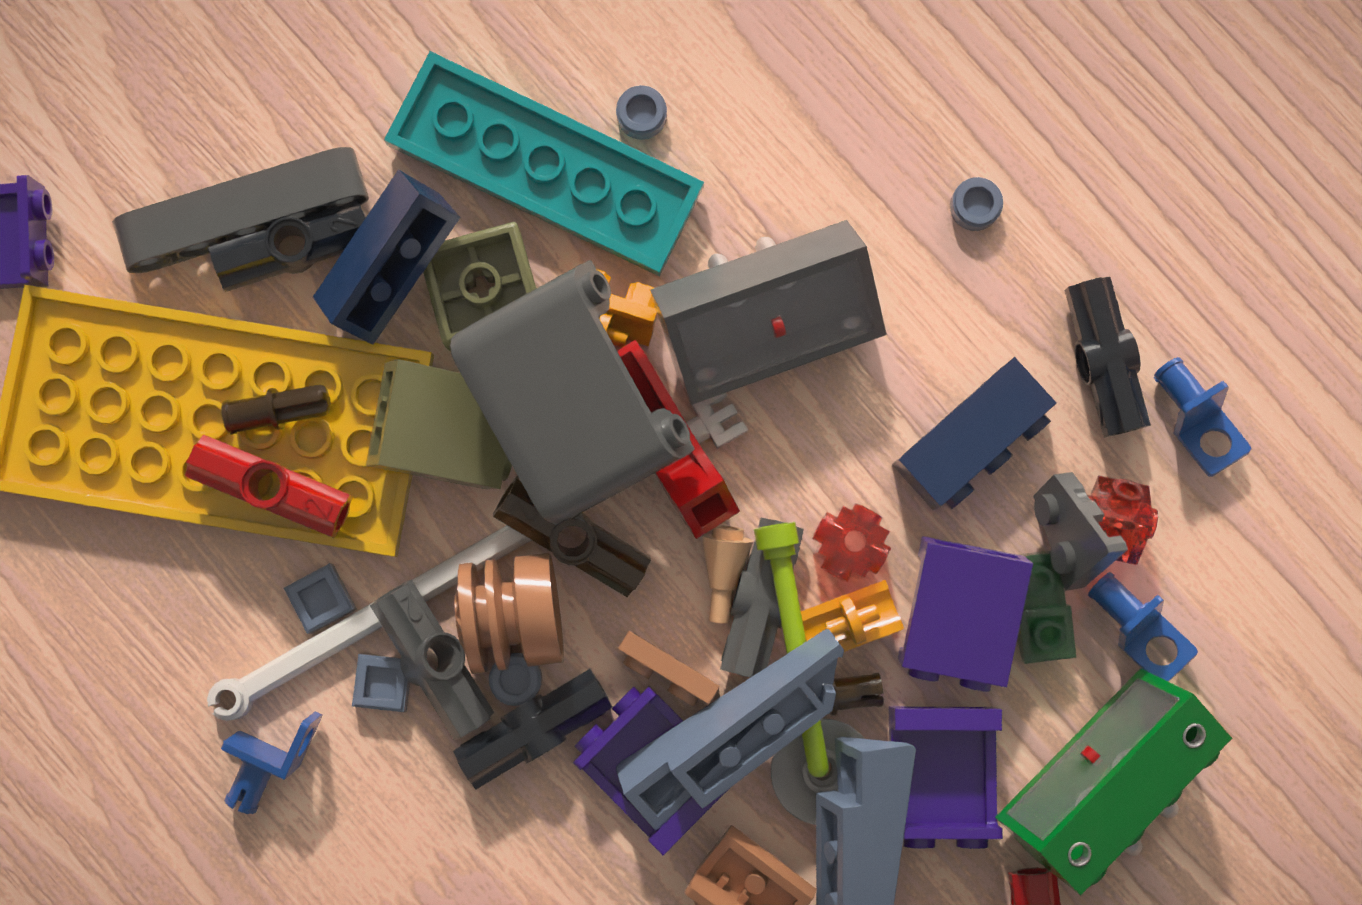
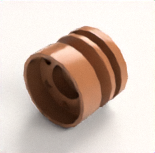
(509, 613)

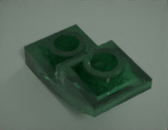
(1046, 620)

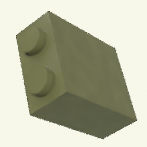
(434, 429)

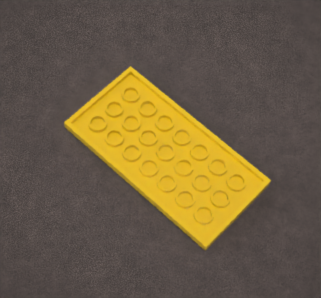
(120, 391)

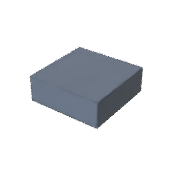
(320, 598)
(380, 684)

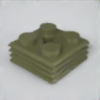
(452, 272)

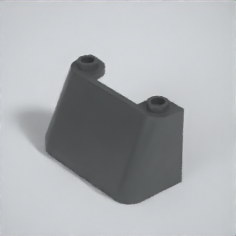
(565, 397)

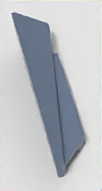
(733, 733)
(863, 823)

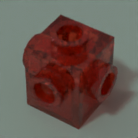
(1126, 513)
(832, 549)

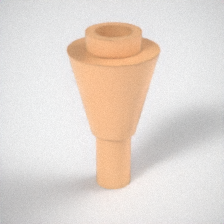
(725, 559)

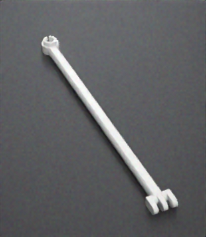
(429, 584)

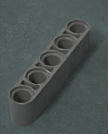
(222, 212)

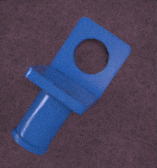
(1200, 414)
(1140, 625)
(263, 760)

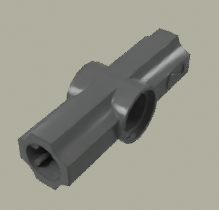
(754, 614)
(451, 686)

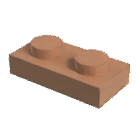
(686, 682)

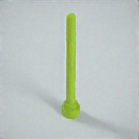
(778, 547)

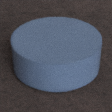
(641, 112)
(976, 204)
(517, 683)

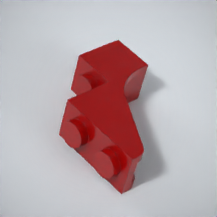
(693, 481)

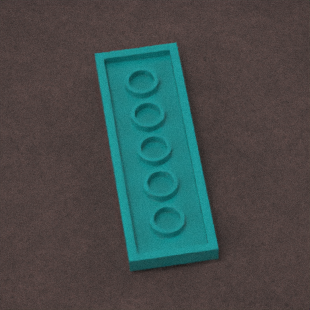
(544, 163)

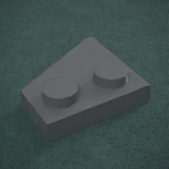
(1076, 540)

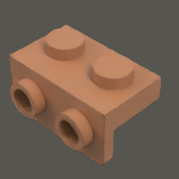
(746, 874)

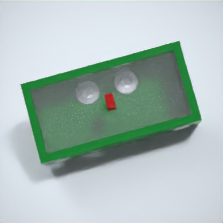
(1114, 779)

